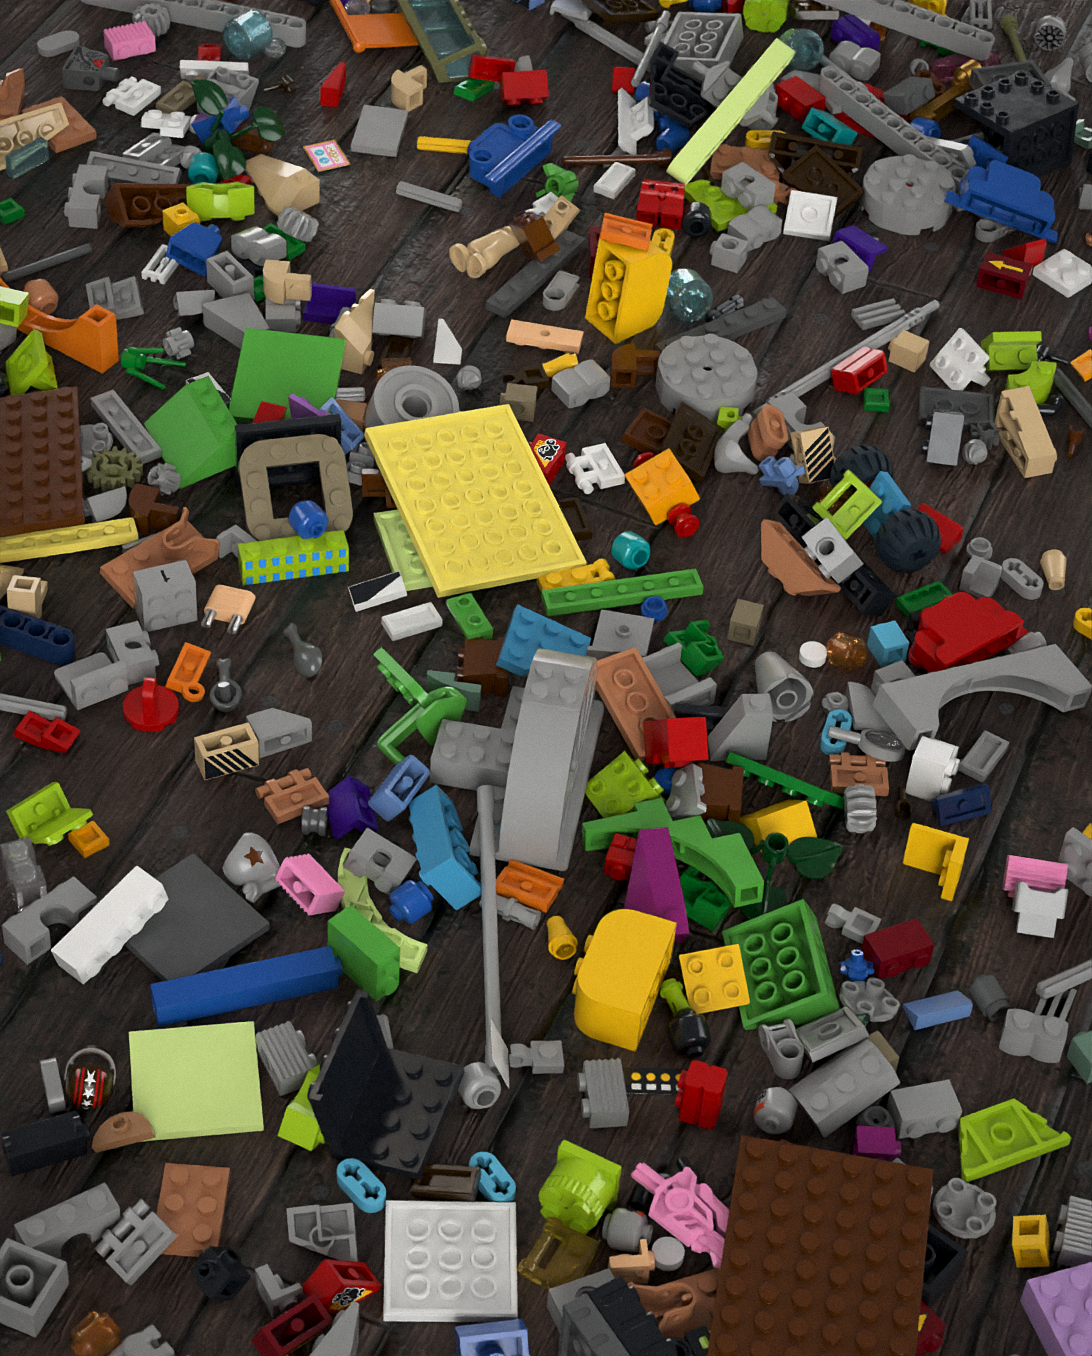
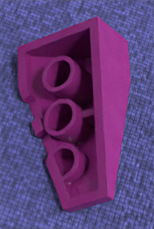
(655, 881)

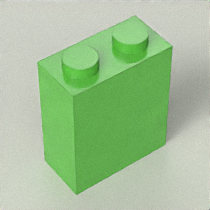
(364, 952)

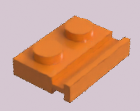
(625, 231)
(528, 885)

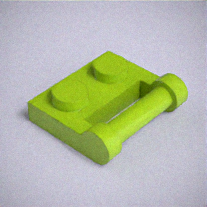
(854, 510)

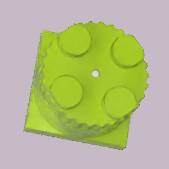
(765, 14)
(580, 1187)

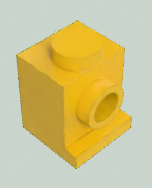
(1031, 1241)

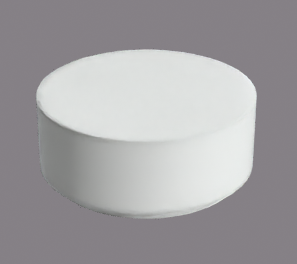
(812, 654)
(668, 1253)

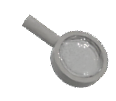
(873, 742)

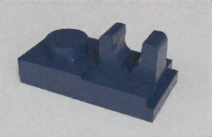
(962, 804)

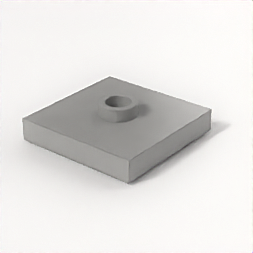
(623, 632)
(831, 1033)

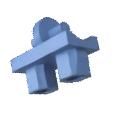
(781, 474)

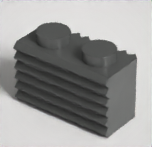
(909, 95)

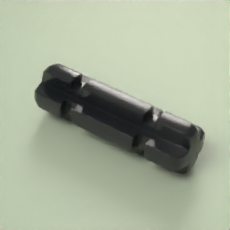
(725, 308)

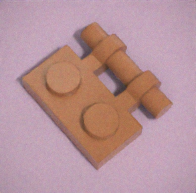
(854, 769)
(290, 802)

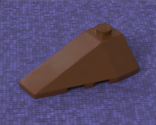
(142, 203)

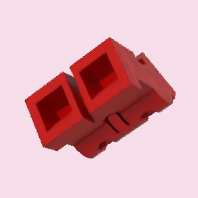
(657, 202)

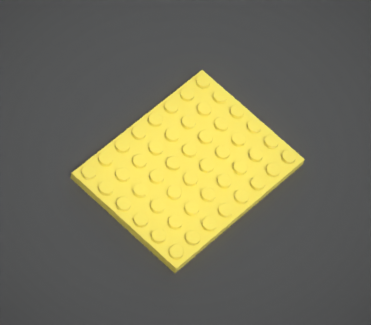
(473, 499)

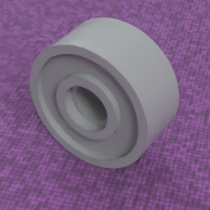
(410, 395)

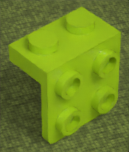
(622, 785)
(47, 816)

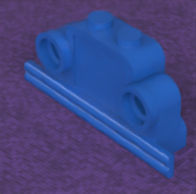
(509, 152)
(1008, 198)

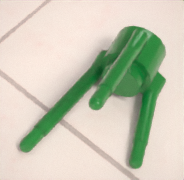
(135, 359)

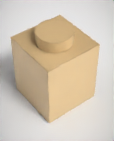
(908, 350)

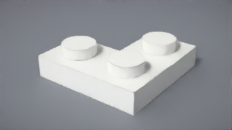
(170, 125)

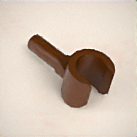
(1073, 438)

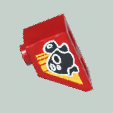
(549, 454)
(341, 1283)

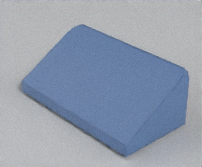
(938, 1009)

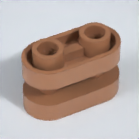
(767, 433)

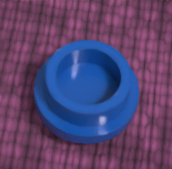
(654, 608)
(664, 778)

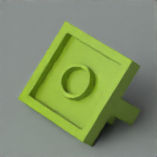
(1011, 350)
(31, 366)

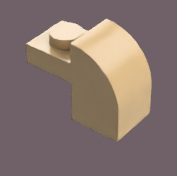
(408, 88)
(283, 285)
(27, 595)

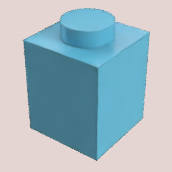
(887, 643)

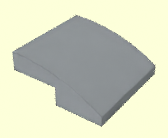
(155, 150)
(118, 297)

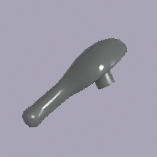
(306, 656)
(225, 693)

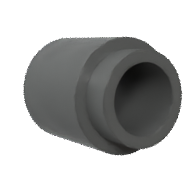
(989, 997)

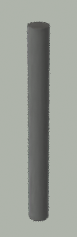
(46, 263)

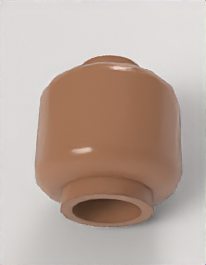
(42, 295)

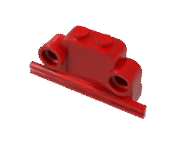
(963, 632)

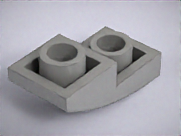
(359, 459)

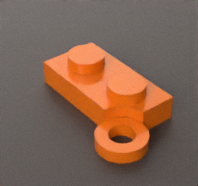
(188, 672)

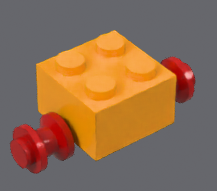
(664, 491)

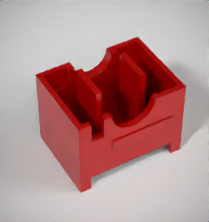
(675, 741)

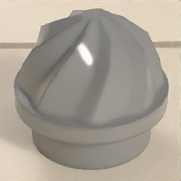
(187, 154)
(469, 378)
(974, 451)

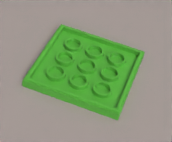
(282, 364)

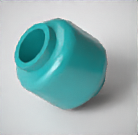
(203, 169)
(630, 550)

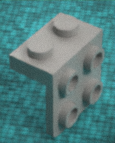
(92, 680)

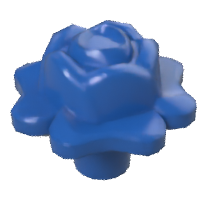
(856, 967)

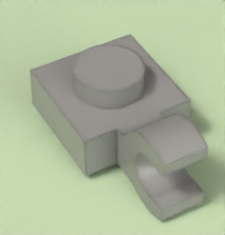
(854, 924)
(541, 1056)

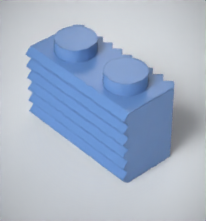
(399, 788)

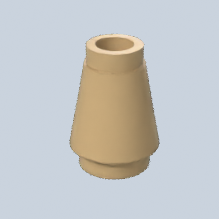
(1054, 568)

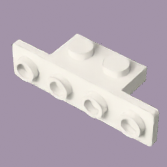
(633, 121)

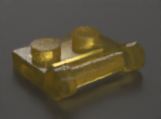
(569, 1260)

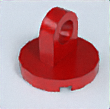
(150, 706)

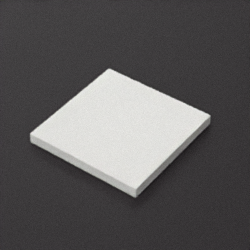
(450, 1261)

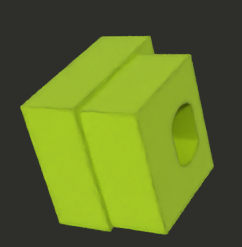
(727, 417)

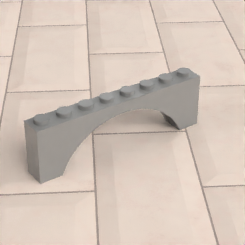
(1039, 673)

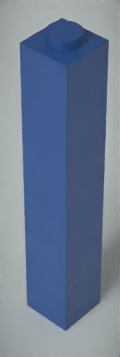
(245, 986)

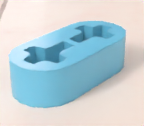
(833, 717)
(497, 1176)
(357, 1188)

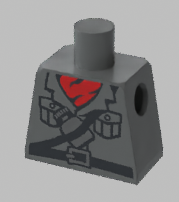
(87, 70)

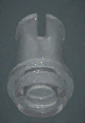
(357, 7)

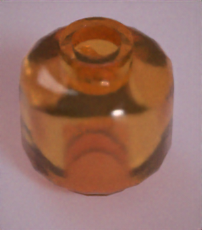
(846, 651)
(95, 1335)

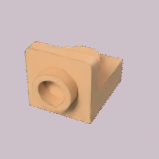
(634, 1267)

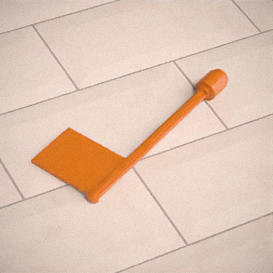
(375, 29)

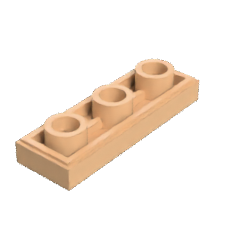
(544, 336)

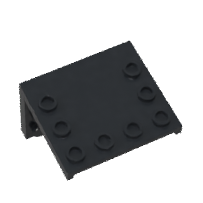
(1031, 117)
(249, 433)
(379, 1099)

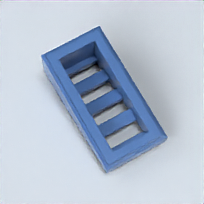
(351, 432)

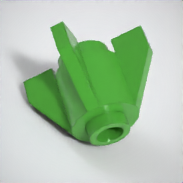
(560, 182)

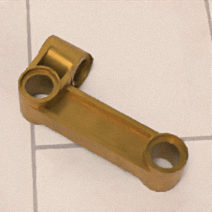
(944, 104)

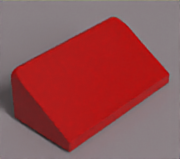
(950, 531)

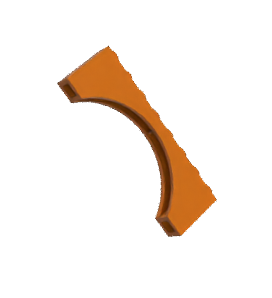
(86, 339)

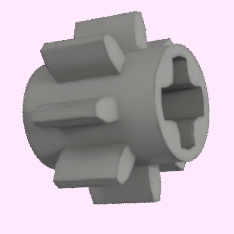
(178, 343)
(164, 478)

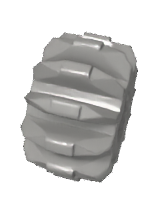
(155, 16)
(297, 224)
(860, 808)

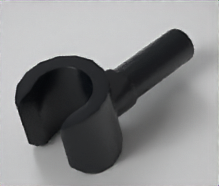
(1044, 353)

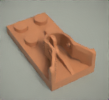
(12, 94)
(171, 545)
(631, 696)
(681, 1303)

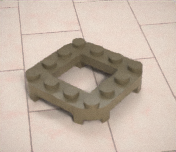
(287, 452)

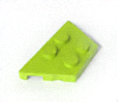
(1004, 1138)

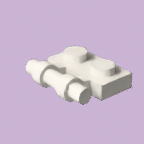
(132, 96)
(602, 467)

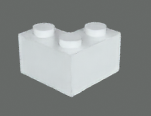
(931, 769)

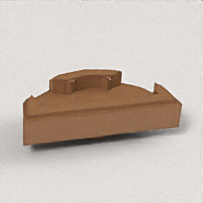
(121, 1131)

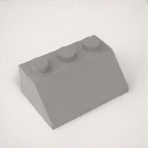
(845, 1086)

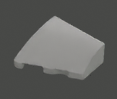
(862, 710)
(324, 1230)

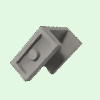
(676, 680)

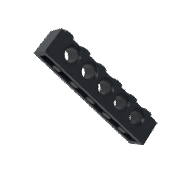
(862, 585)

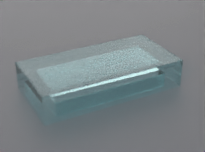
(27, 157)

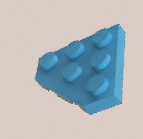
(533, 631)

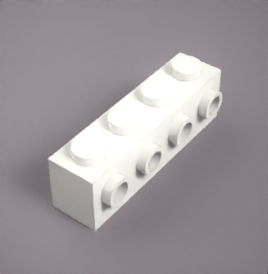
(110, 925)

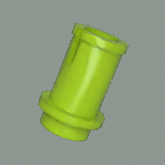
(672, 991)

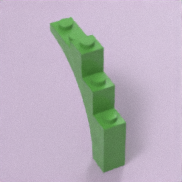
(721, 858)

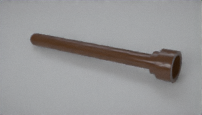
(662, 159)

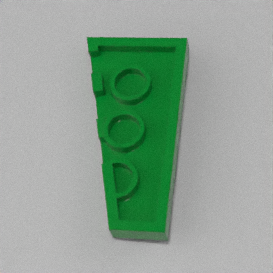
(790, 784)

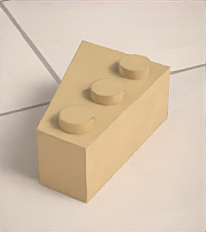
(1025, 432)

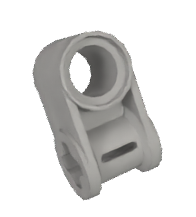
(782, 1048)

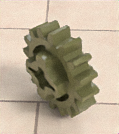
(114, 469)

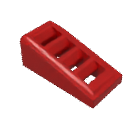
(333, 87)

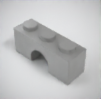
(84, 198)
(794, 414)
(28, 931)
(85, 1213)

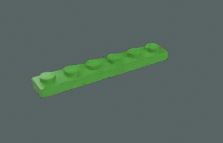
(621, 592)

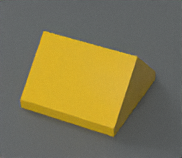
(788, 817)

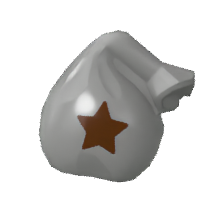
(252, 866)

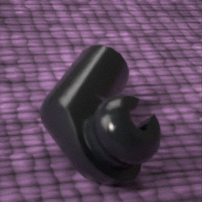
(1051, 407)

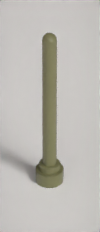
(1009, 26)

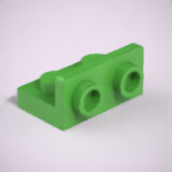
(470, 617)

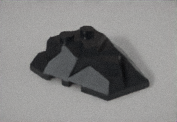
(674, 90)

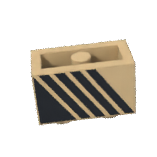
(813, 452)
(226, 751)

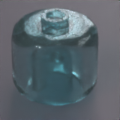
(247, 34)
(807, 45)
(688, 295)

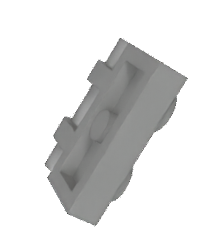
(140, 1247)

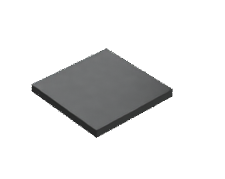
(197, 925)

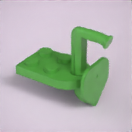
(426, 708)

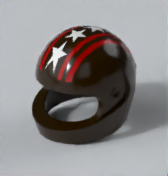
(89, 1083)

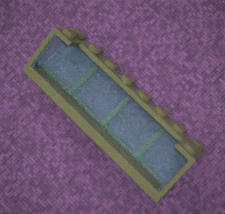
(443, 36)

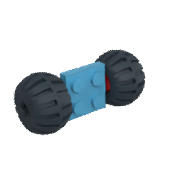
(903, 536)

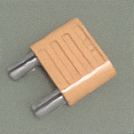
(228, 605)

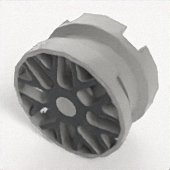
(1050, 32)

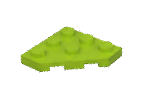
(722, 206)

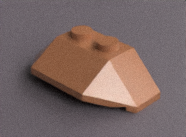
(791, 562)

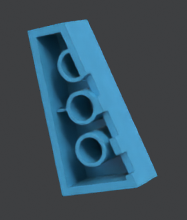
(443, 848)

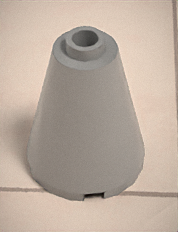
(787, 687)

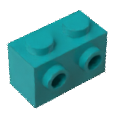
(828, 128)

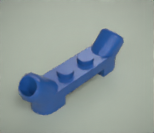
(673, 134)

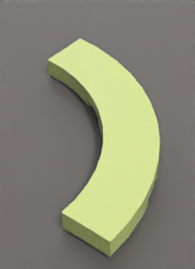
(357, 895)

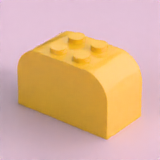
(627, 289)
(622, 976)

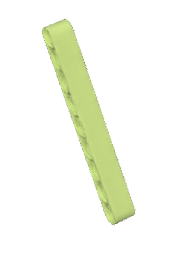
(730, 112)

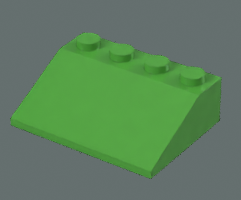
(195, 432)
(784, 967)

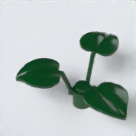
(228, 158)
(813, 859)

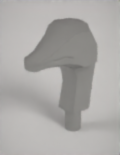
(1060, 77)
(728, 455)

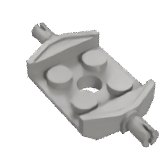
(719, 83)

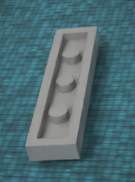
(134, 171)
(125, 426)

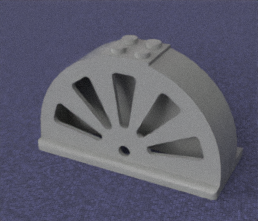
(533, 762)

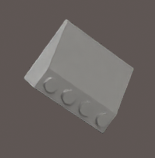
(705, 38)

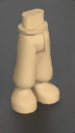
(483, 252)

